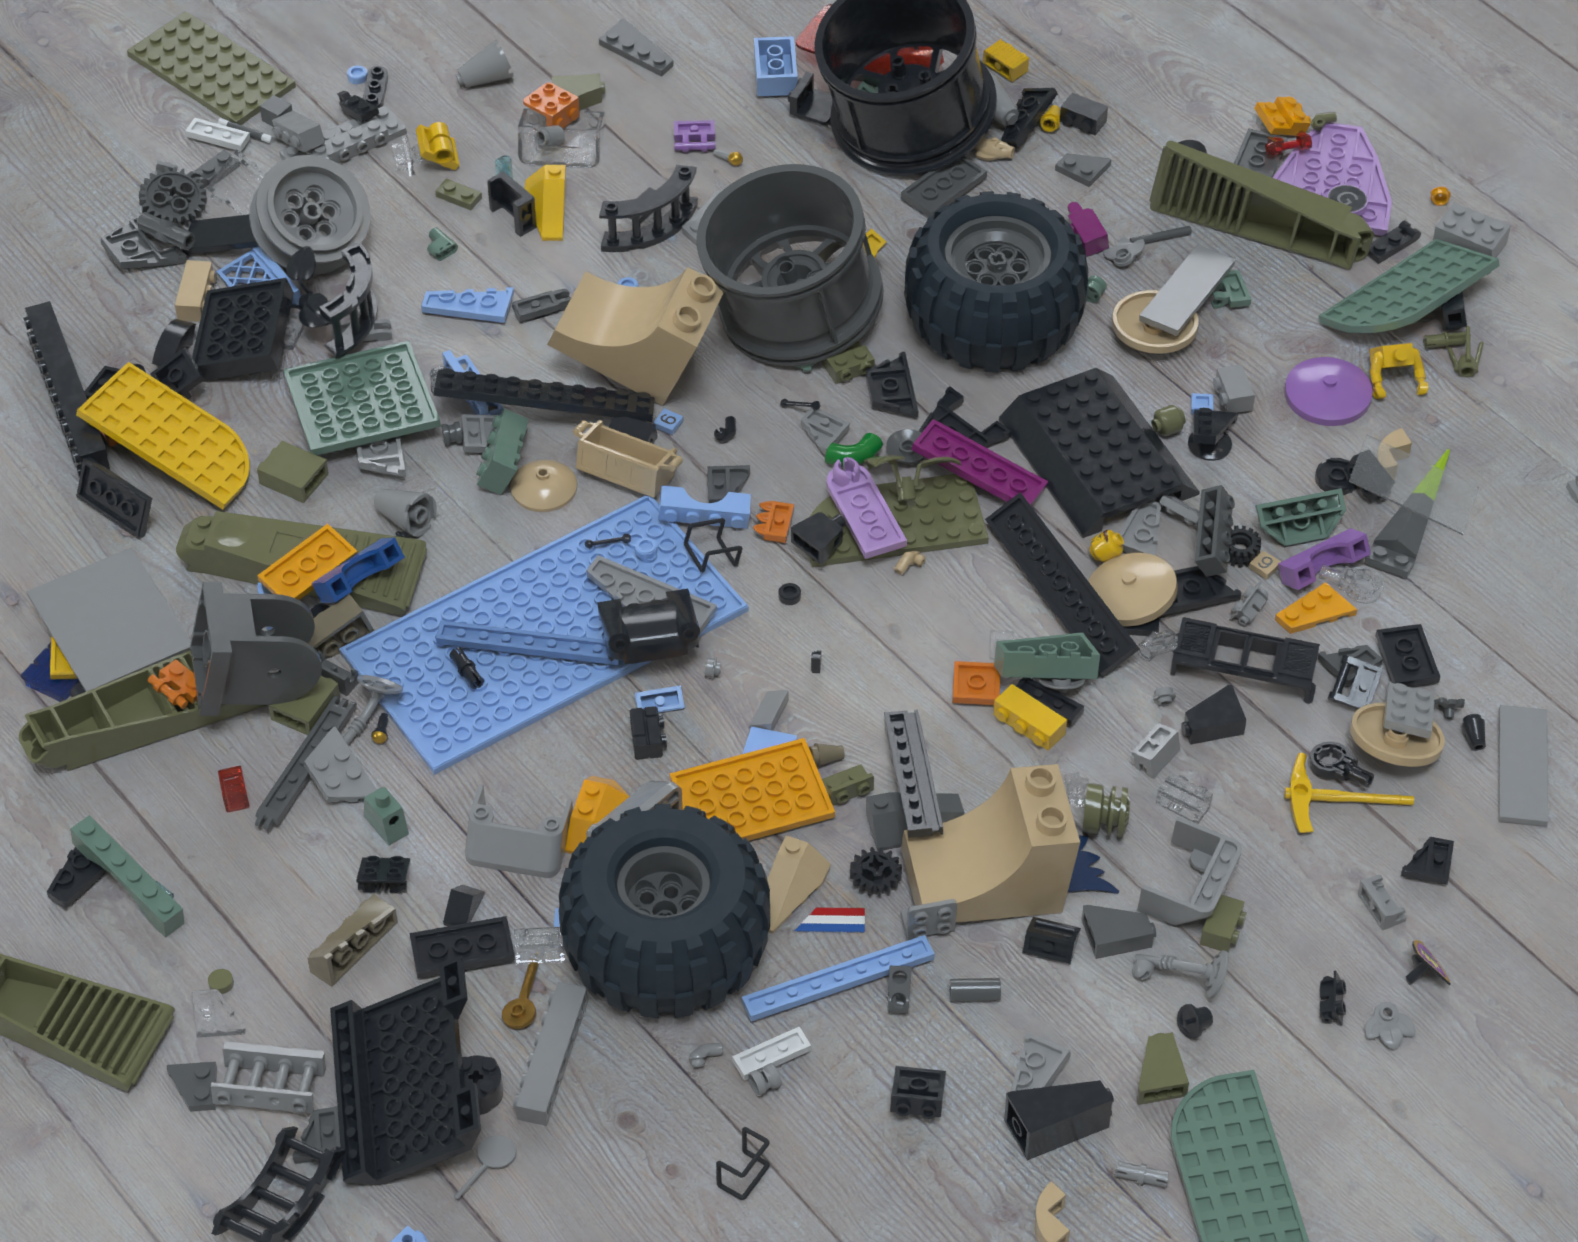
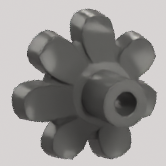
(1449, 705)

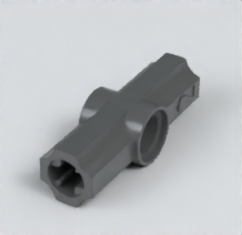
(166, 231)

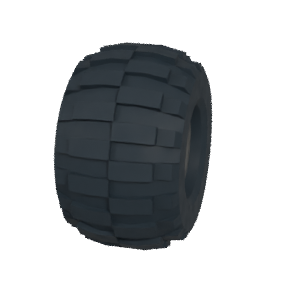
(996, 281)
(664, 911)

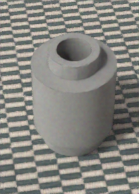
(551, 135)

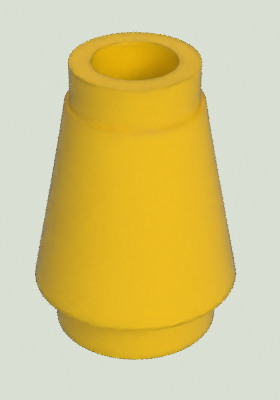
(1051, 119)

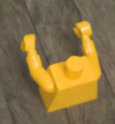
(1393, 357)

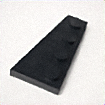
(1030, 109)

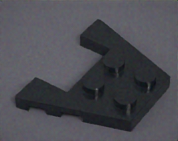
(943, 413)

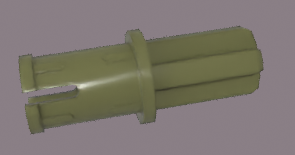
(1444, 340)

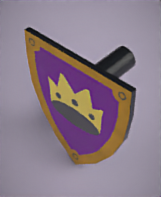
(1423, 961)

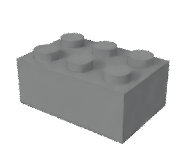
(1472, 230)

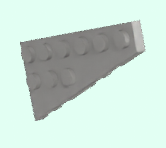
(639, 588)

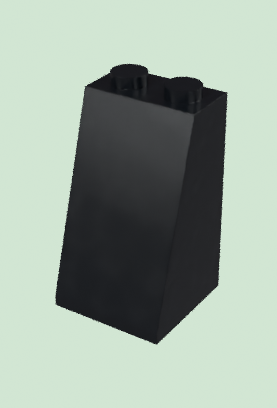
(1057, 1115)

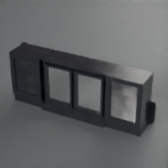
(1292, 665)

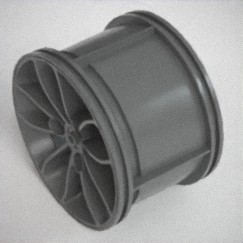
(801, 304)

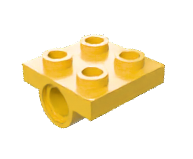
(437, 145)

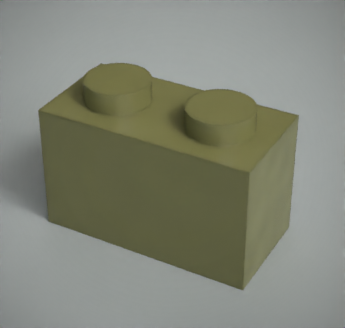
(1222, 926)

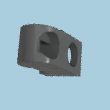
(899, 989)

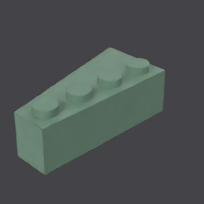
(503, 451)
(1048, 657)

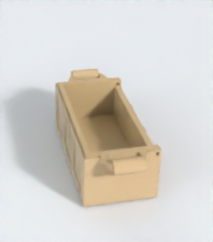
(624, 458)

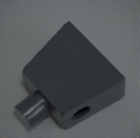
(818, 535)

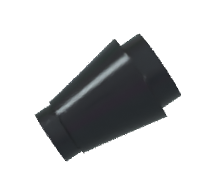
(1475, 731)

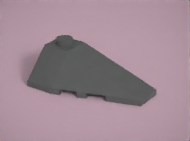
(887, 817)

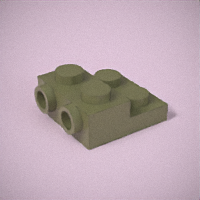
(849, 363)

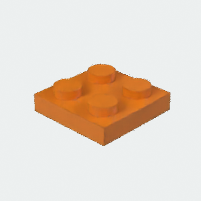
(975, 683)

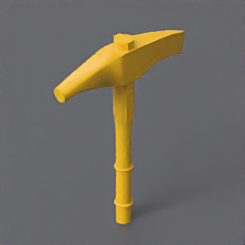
(1301, 794)

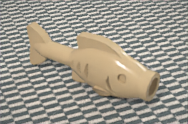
(993, 149)

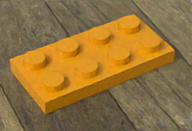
(307, 562)

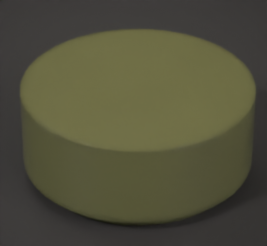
(221, 980)

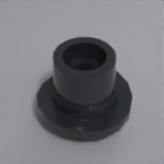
(1193, 1020)

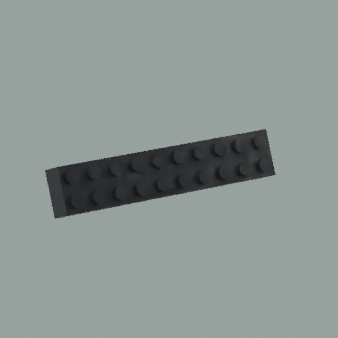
(64, 384)

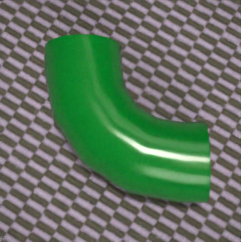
(865, 448)

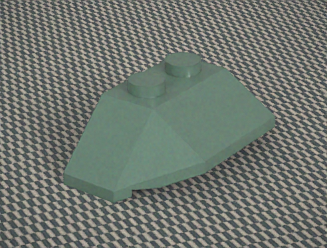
(1302, 517)

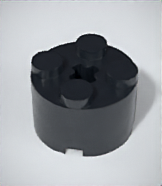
(487, 1077)

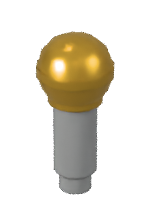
(734, 158)

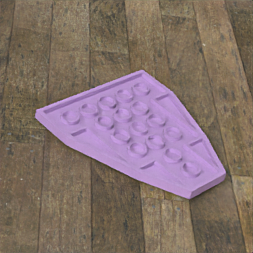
(1340, 157)

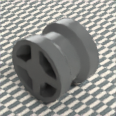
(452, 433)

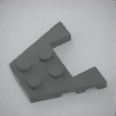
(132, 248)

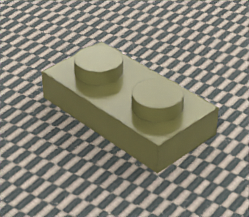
(458, 194)

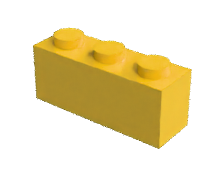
(1029, 717)

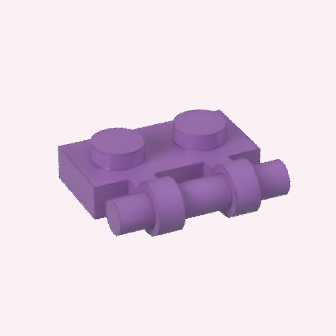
(694, 131)

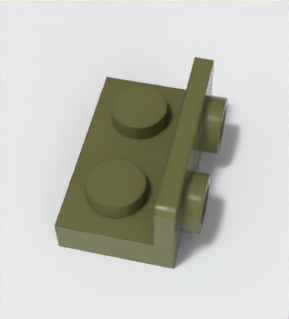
(848, 784)

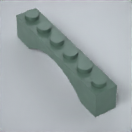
(153, 900)

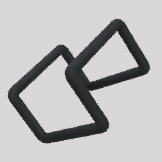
(724, 549)
(755, 1157)

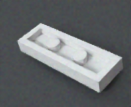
(217, 134)
(775, 1051)

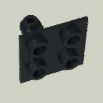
(385, 871)

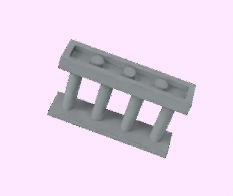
(272, 1059)

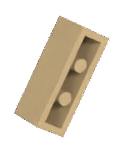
(195, 282)

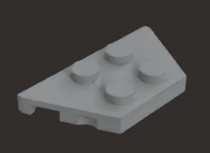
(382, 457)
(337, 770)

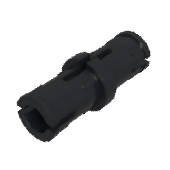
(466, 668)

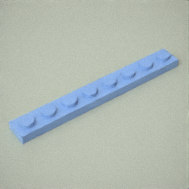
(836, 978)

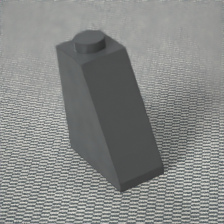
(1116, 930)

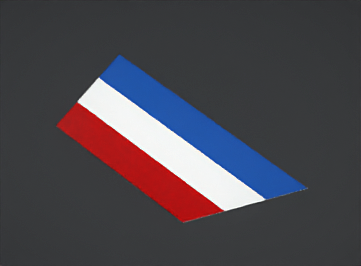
(834, 920)

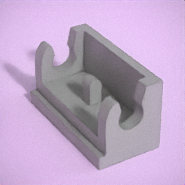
(1156, 749)
(1380, 903)

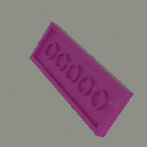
(978, 463)

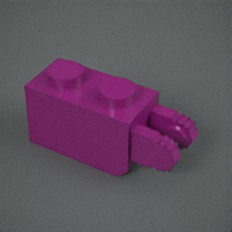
(1089, 228)

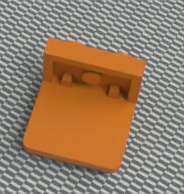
(554, 103)

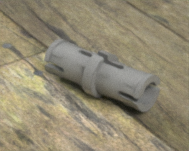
(1142, 1174)

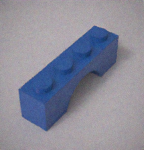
(372, 559)

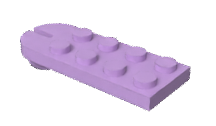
(864, 509)

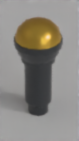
(380, 735)

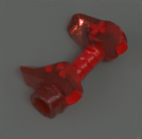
(1277, 145)

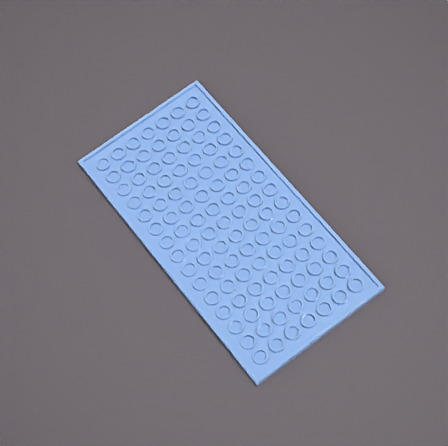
(534, 593)

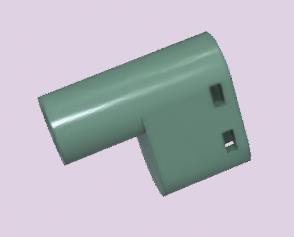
(441, 244)

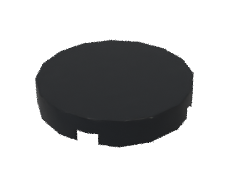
(1332, 476)

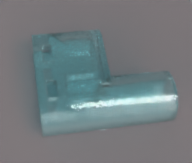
(504, 164)

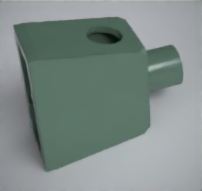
(379, 810)

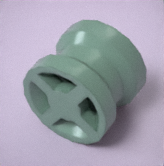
(1095, 288)

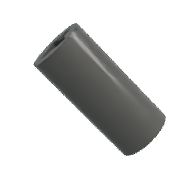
(975, 989)

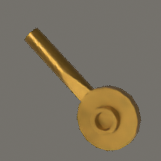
(521, 1011)

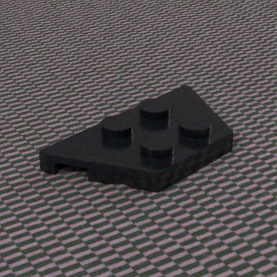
(892, 387)
(1199, 591)

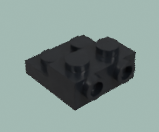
(179, 373)
(918, 1092)

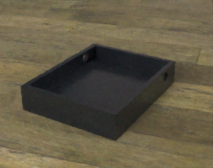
(243, 329)

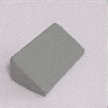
(770, 709)

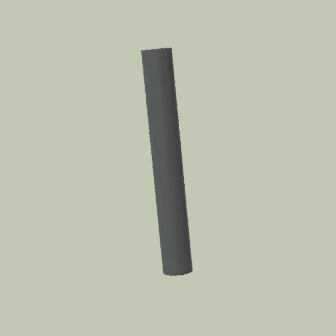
(1163, 234)

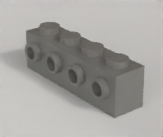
(1214, 531)

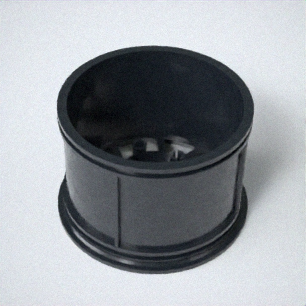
(919, 114)

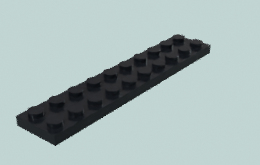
(544, 395)
(1061, 581)

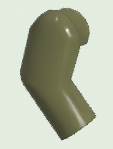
(1322, 118)

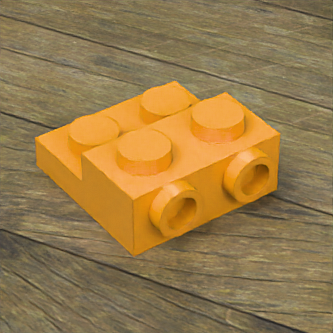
(1283, 116)

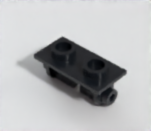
(1333, 990)

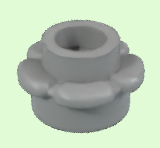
(712, 667)
(1164, 696)

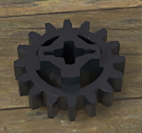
(875, 871)

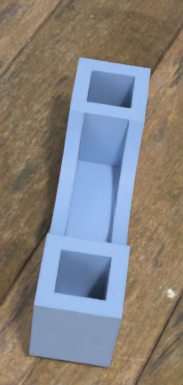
(678, 506)

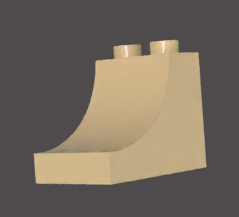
(637, 332)
(1002, 856)

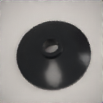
(1211, 452)

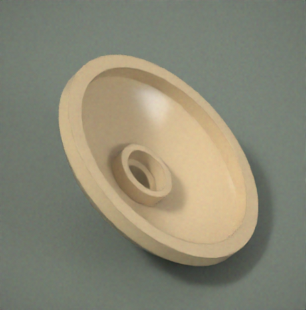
(543, 485)

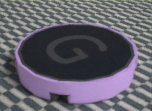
(1351, 196)

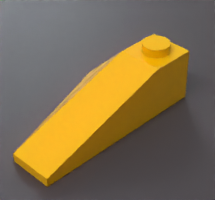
(549, 191)

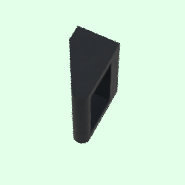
(1051, 944)

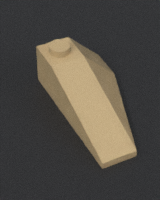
(793, 878)

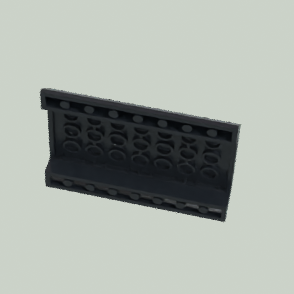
(1093, 449)

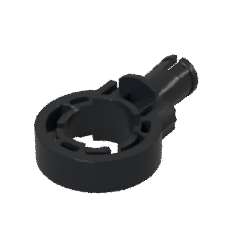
(1343, 769)

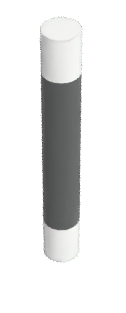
(253, 133)

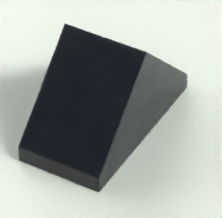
(462, 905)

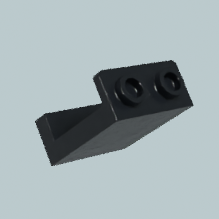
(518, 202)

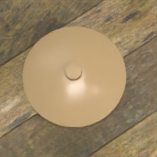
(1144, 336)
(1135, 587)
(1393, 745)

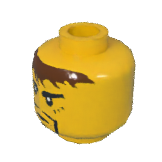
(1106, 546)

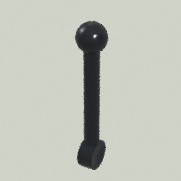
(815, 405)
(626, 538)

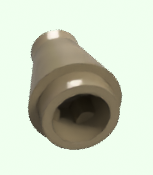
(826, 753)

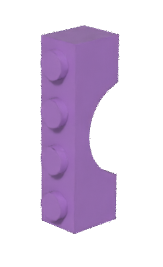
(1342, 548)

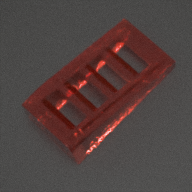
(234, 789)

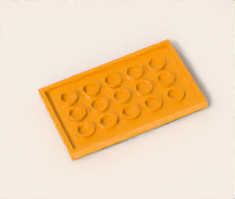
(759, 790)

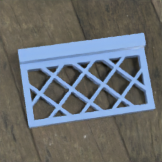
(265, 265)

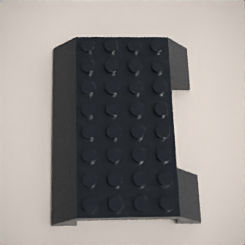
(403, 1080)

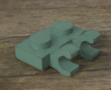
(1234, 292)

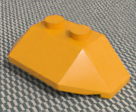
(595, 801)

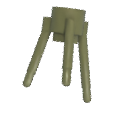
(1467, 365)

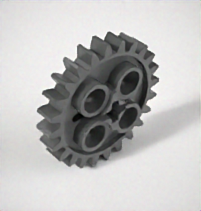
(173, 196)

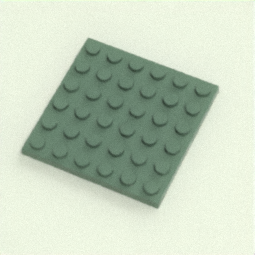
(361, 398)

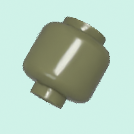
(1168, 420)

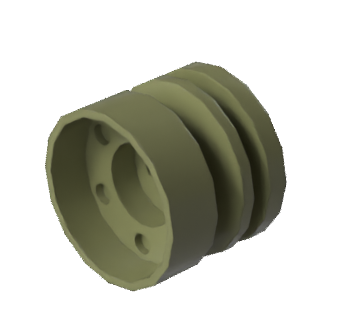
(1105, 810)

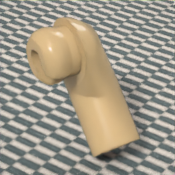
(907, 559)

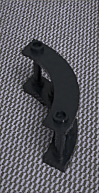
(673, 191)
(357, 301)
(300, 1211)

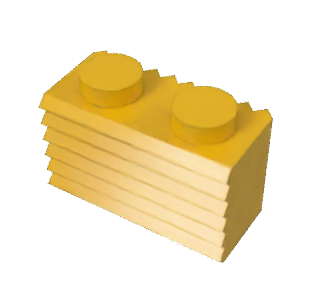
(1006, 60)

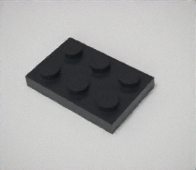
(1407, 655)

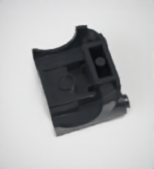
(650, 629)

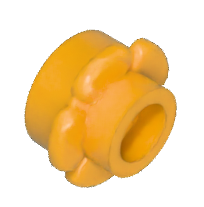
(1440, 200)

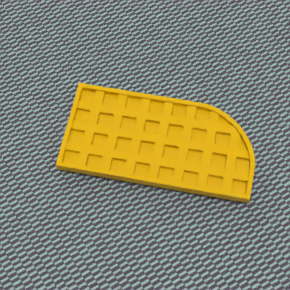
(170, 434)

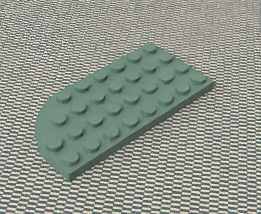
(1410, 289)
(1234, 1164)

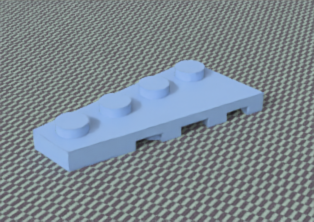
(485, 306)

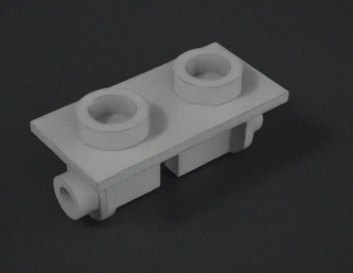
(1243, 609)

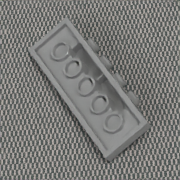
(354, 137)

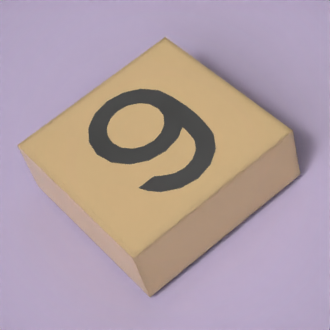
(1264, 565)

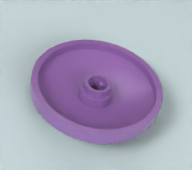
(1328, 391)

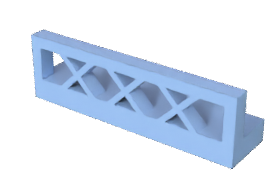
(478, 407)

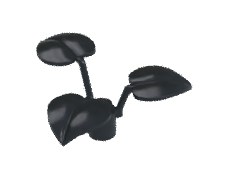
(302, 267)

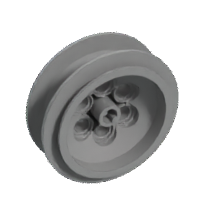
(334, 192)

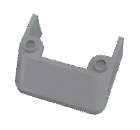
(646, 797)
(516, 847)
(1211, 854)

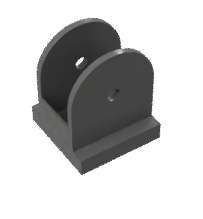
(235, 654)

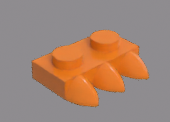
(775, 520)

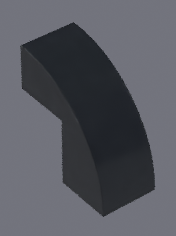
(175, 335)

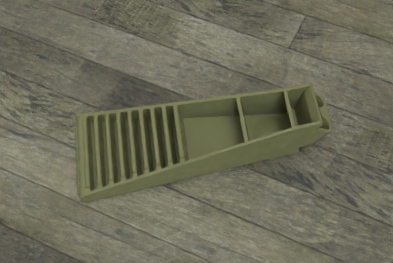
(1257, 207)
(247, 545)
(112, 720)
(80, 1021)

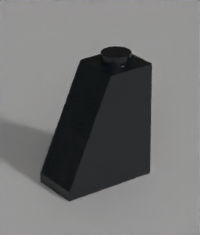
(1215, 718)

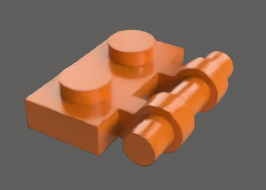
(178, 678)

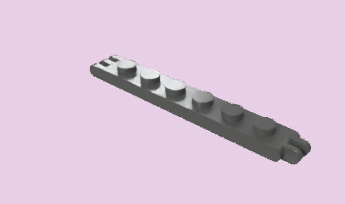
(295, 775)

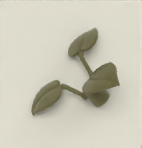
(905, 485)

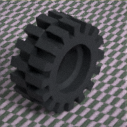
(1247, 538)

